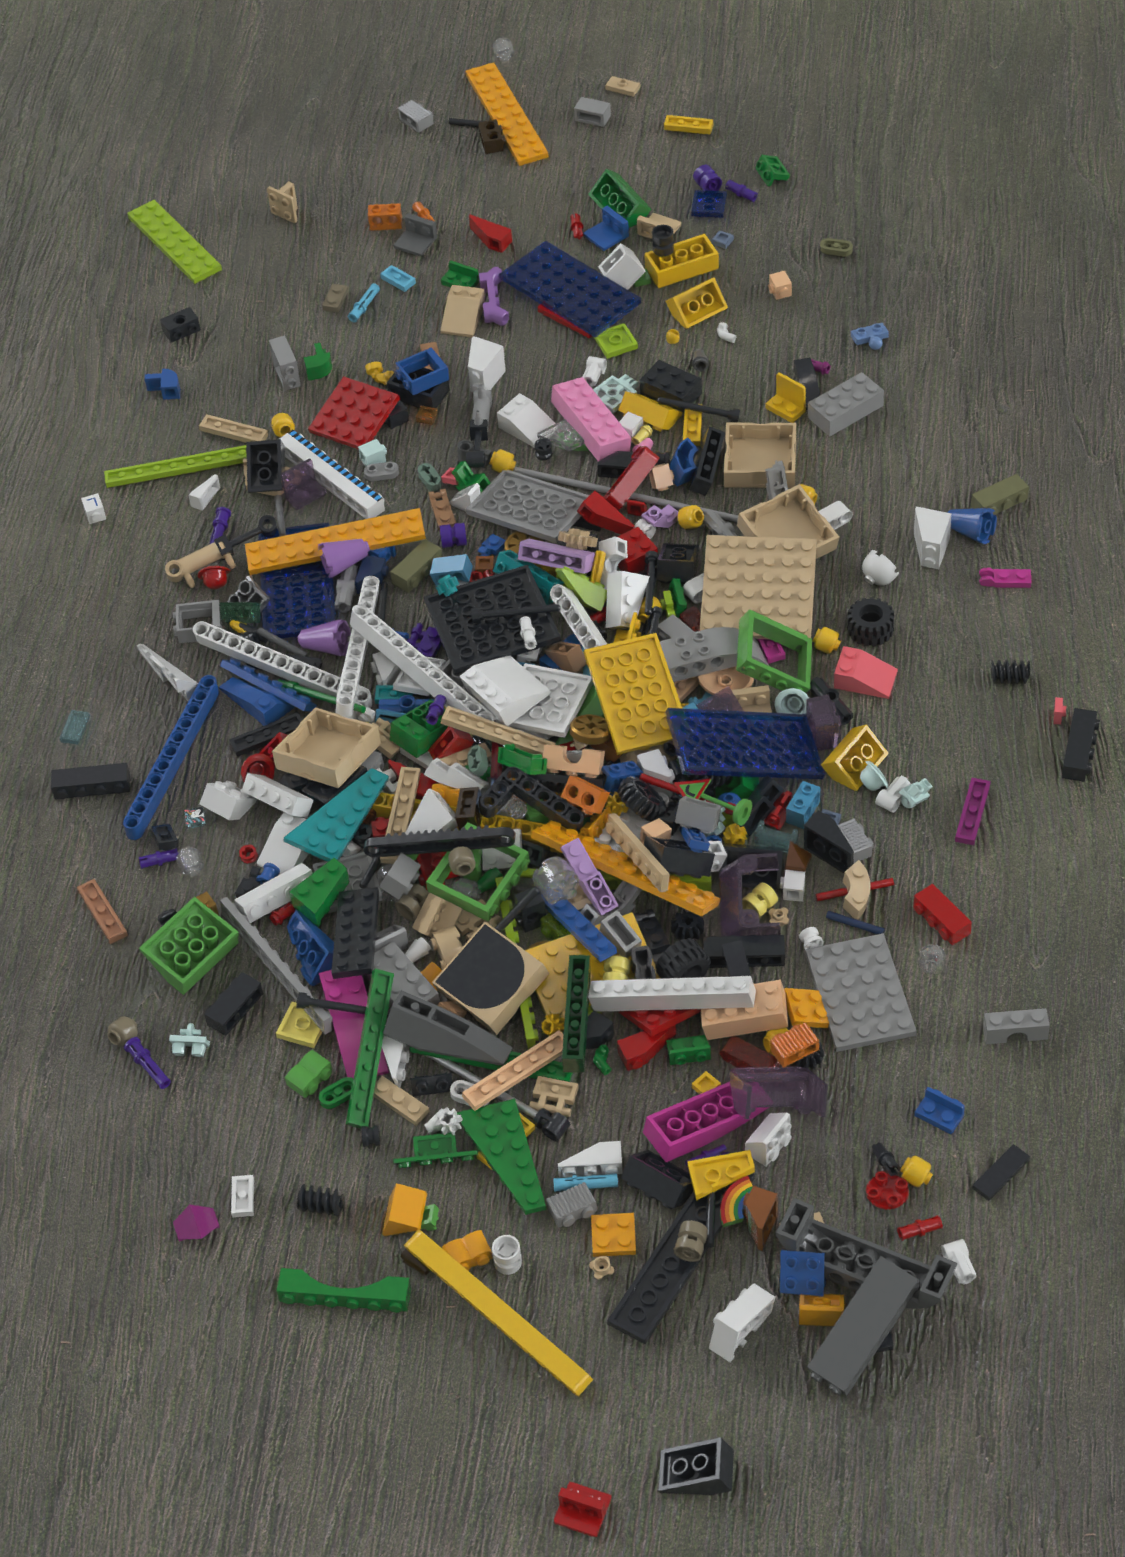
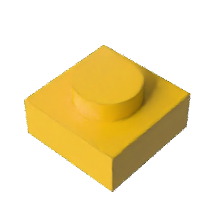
(705, 1083)

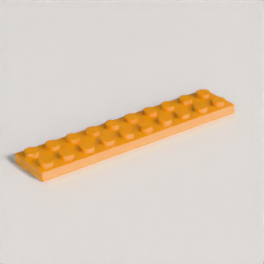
(504, 107)
(303, 546)
(621, 866)

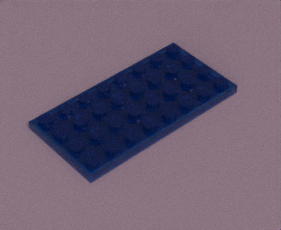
(570, 288)
(298, 594)
(744, 744)

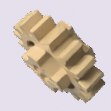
(577, 539)

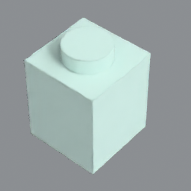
(372, 453)

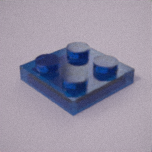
(709, 203)

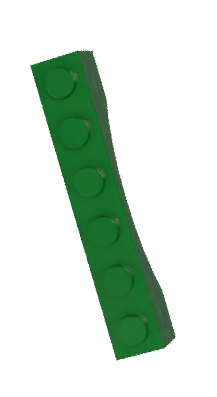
(387, 1294)

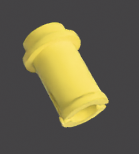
(645, 431)

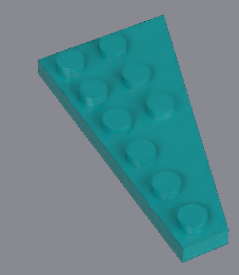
(335, 824)

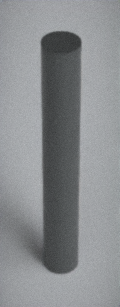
(284, 644)

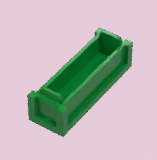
(525, 761)

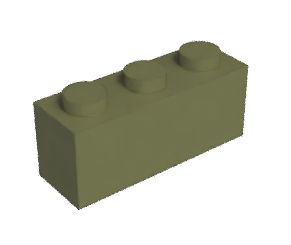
(1001, 494)
(415, 566)

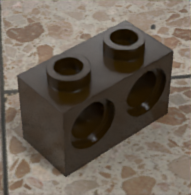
(491, 136)
(468, 807)

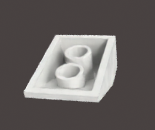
(523, 419)
(278, 852)

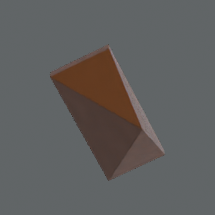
(797, 858)

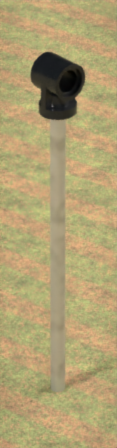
(551, 1126)

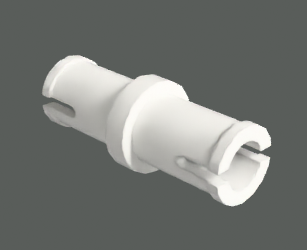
(528, 633)

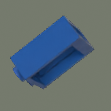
(416, 362)

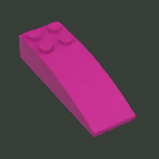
(347, 1024)
(694, 1122)

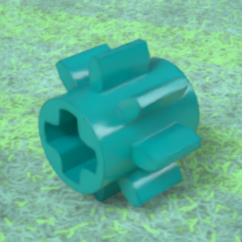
(447, 585)

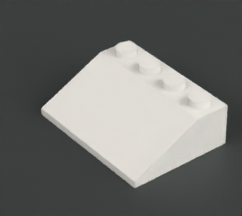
(504, 688)

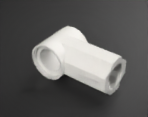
(594, 368)
(891, 798)
(958, 1252)

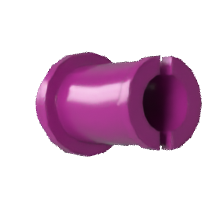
(822, 367)

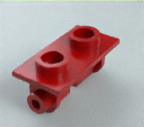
(778, 816)

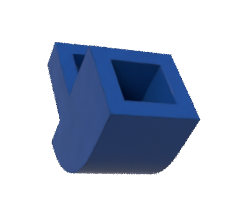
(166, 382)

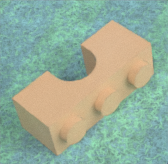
(589, 763)

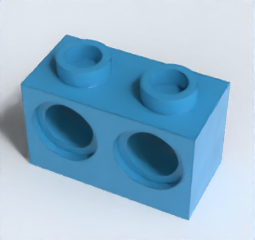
(803, 804)

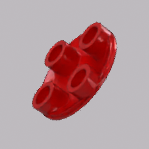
(887, 1191)

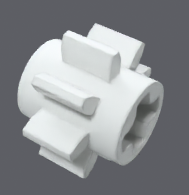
(454, 1120)

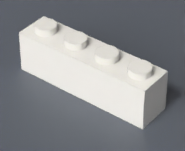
(277, 795)
(272, 893)

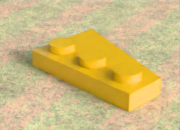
(719, 1171)

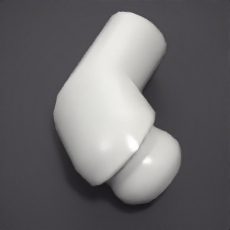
(723, 333)

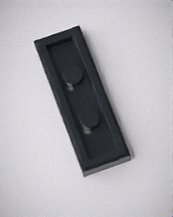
(1001, 1172)

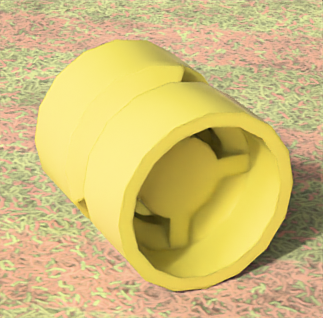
(760, 899)
(616, 968)

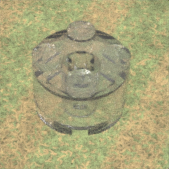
(556, 880)

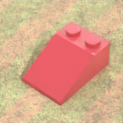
(864, 673)

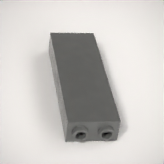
(863, 1326)

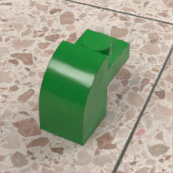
(319, 364)
(466, 477)

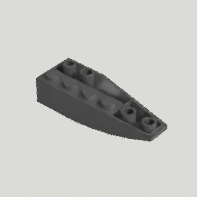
(442, 1032)

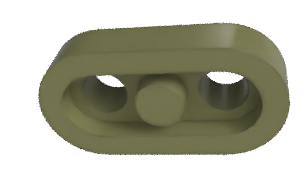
(836, 247)

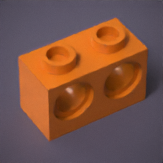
(385, 216)
(585, 792)

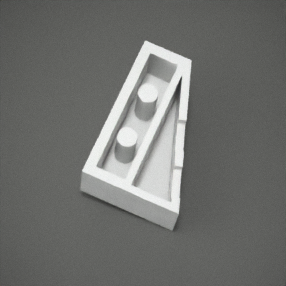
(624, 597)
(739, 1319)

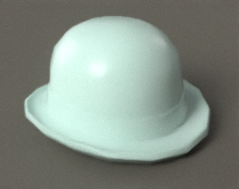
(791, 701)
(873, 777)

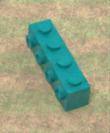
(509, 560)

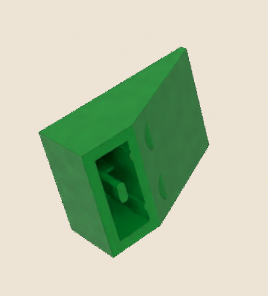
(414, 733)

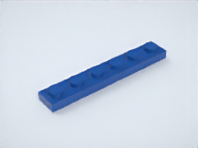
(273, 687)
(582, 929)

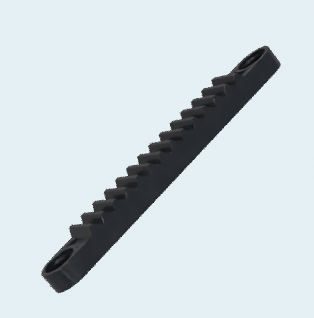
(439, 841)

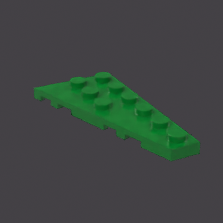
(503, 1144)

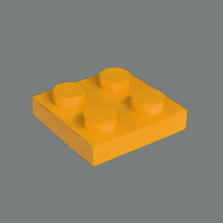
(806, 1007)
(613, 1234)

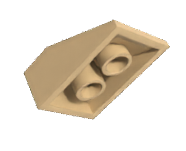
(463, 311)

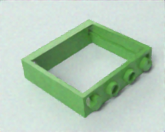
(757, 623)
(436, 886)

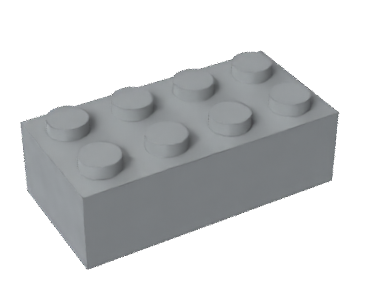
(845, 404)
(406, 975)

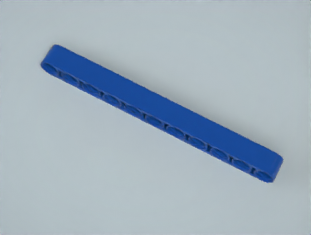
(170, 758)

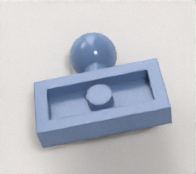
(871, 334)

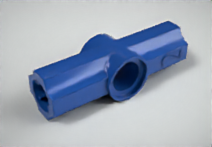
(403, 705)

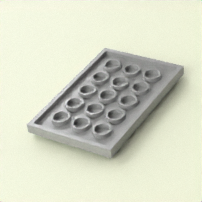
(528, 505)
(860, 992)

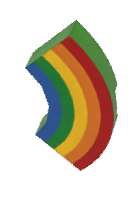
(732, 1202)

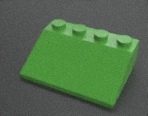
(189, 945)

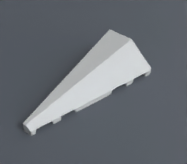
(167, 671)

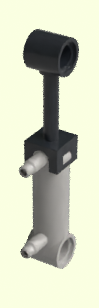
(479, 426)

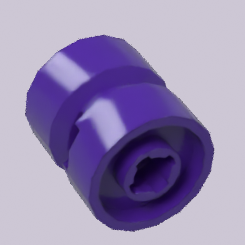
(707, 178)
(453, 535)

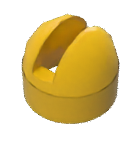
(672, 336)

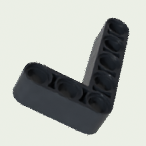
(532, 798)

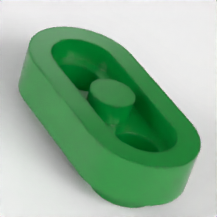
(336, 1092)

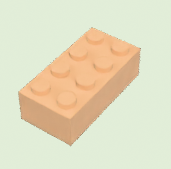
(767, 1014)

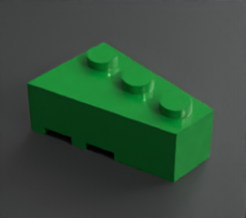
(319, 891)

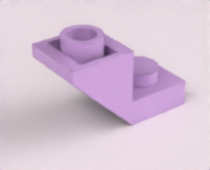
(661, 518)

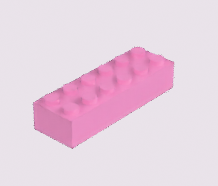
(590, 418)

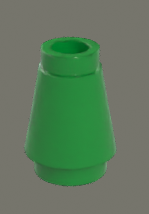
(488, 880)

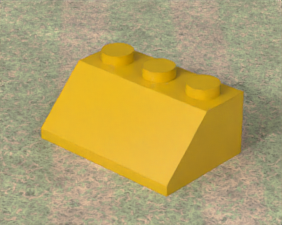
(697, 303)
(653, 413)
(849, 756)

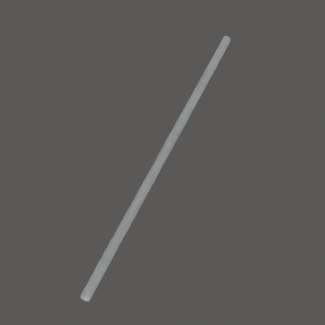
(604, 489)

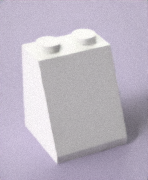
(485, 363)
(931, 535)
(432, 814)

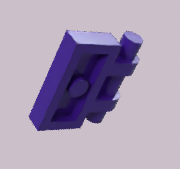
(429, 642)

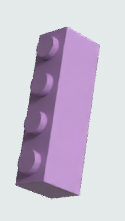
(556, 555)

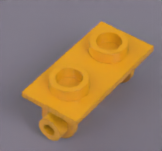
(596, 825)

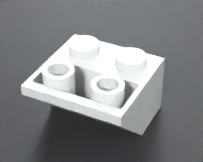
(622, 266)
(656, 765)
(227, 800)
(769, 1138)

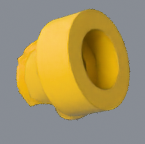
(375, 370)

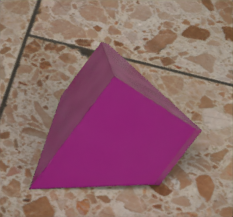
(195, 1222)

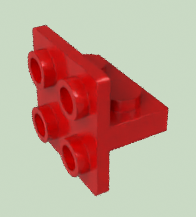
(582, 1508)

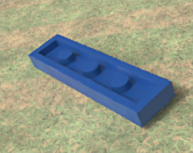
(695, 839)

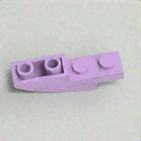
(589, 878)

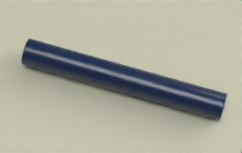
(855, 923)

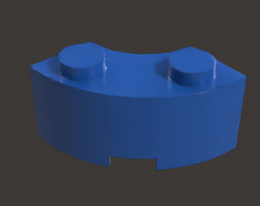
(683, 462)

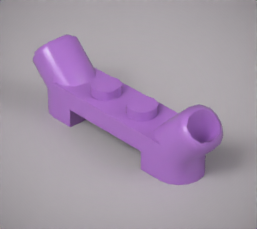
(492, 310)

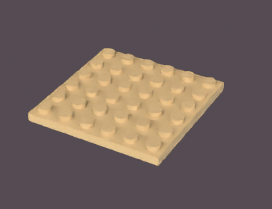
(758, 575)

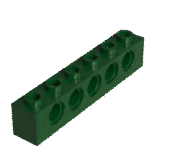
(576, 1013)

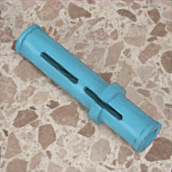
(363, 303)
(592, 1182)

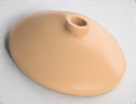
(718, 680)

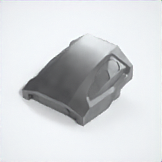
(250, 592)

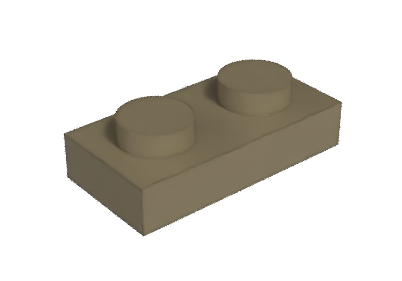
(335, 298)

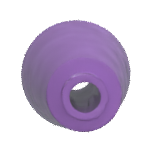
(342, 554)
(327, 638)

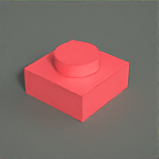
(448, 477)
(1059, 711)

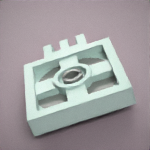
(613, 390)

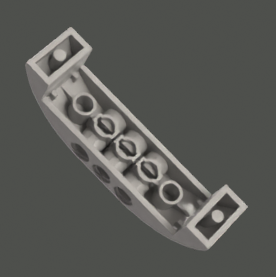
(705, 652)

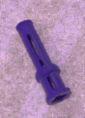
(220, 522)
(142, 1057)

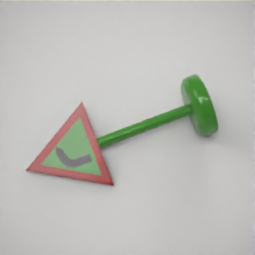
(696, 789)

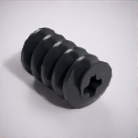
(1010, 671)
(320, 1201)

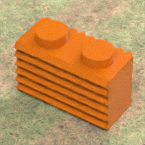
(794, 1044)

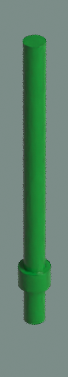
(316, 694)

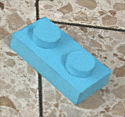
(398, 278)

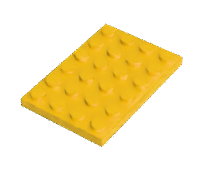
(633, 691)
(555, 958)

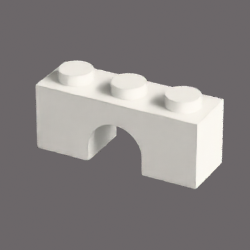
(615, 552)

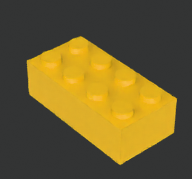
(688, 260)

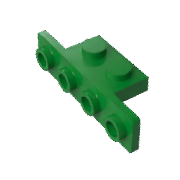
(433, 1148)

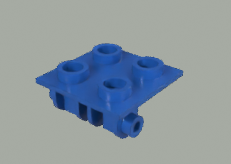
(802, 1273)

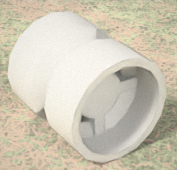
(506, 1254)

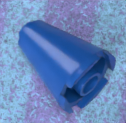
(974, 523)

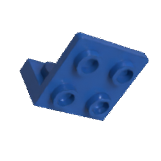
(609, 231)

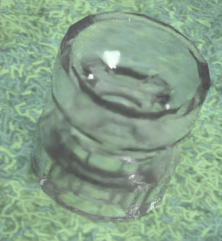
(515, 808)

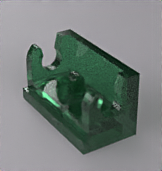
(240, 611)

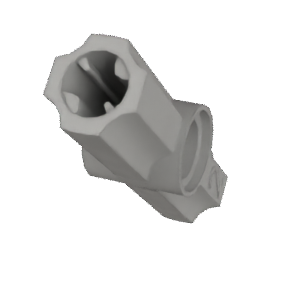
(718, 525)
(346, 589)

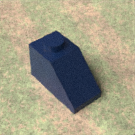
(371, 567)

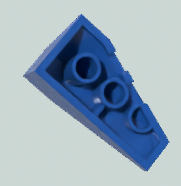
(256, 701)
(313, 947)

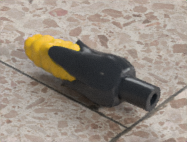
(245, 628)

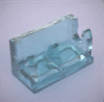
(774, 838)

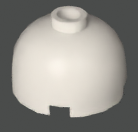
(878, 569)

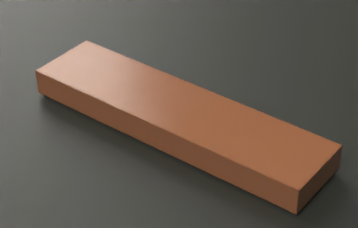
(102, 911)

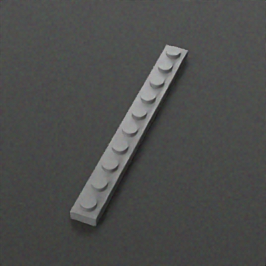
(273, 962)

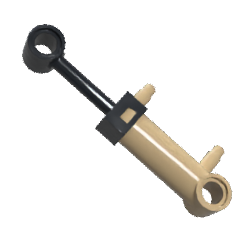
(215, 551)

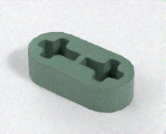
(426, 478)
(477, 760)

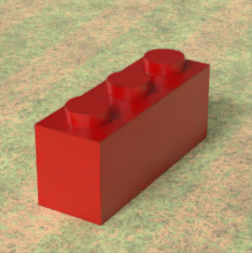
(942, 914)

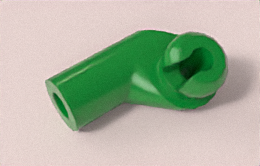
(600, 1059)

